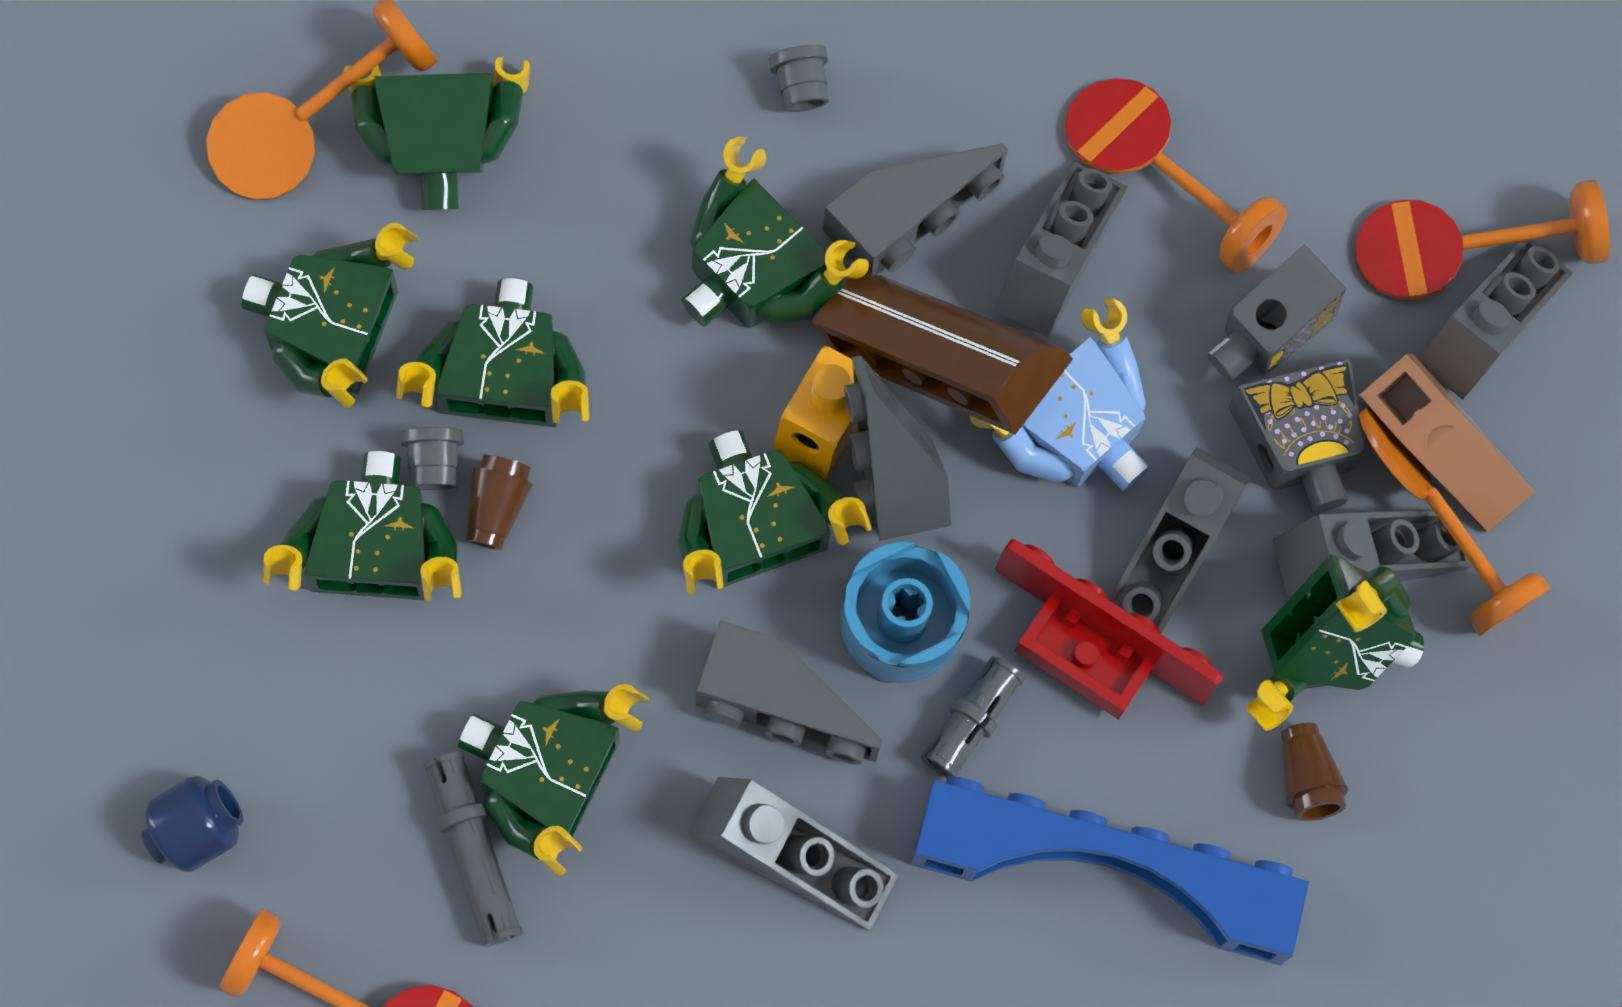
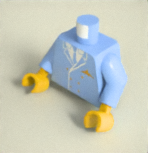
(1086, 413)

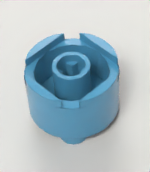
(915, 580)

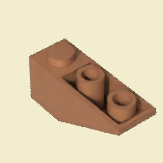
(1447, 441)

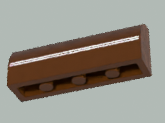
(942, 350)

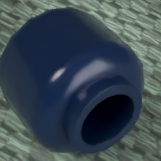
(192, 823)

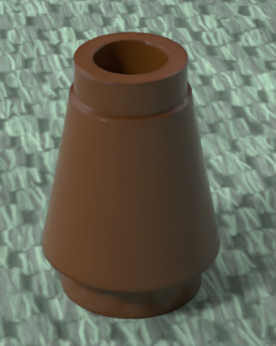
(496, 500)
(1311, 775)

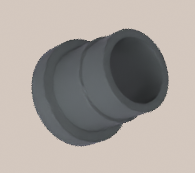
(801, 76)
(432, 456)

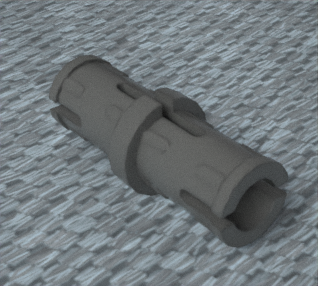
(973, 717)

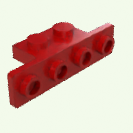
(1093, 641)

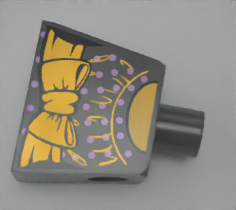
(1293, 300)
(1304, 430)

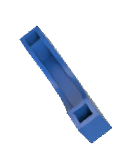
(1236, 904)

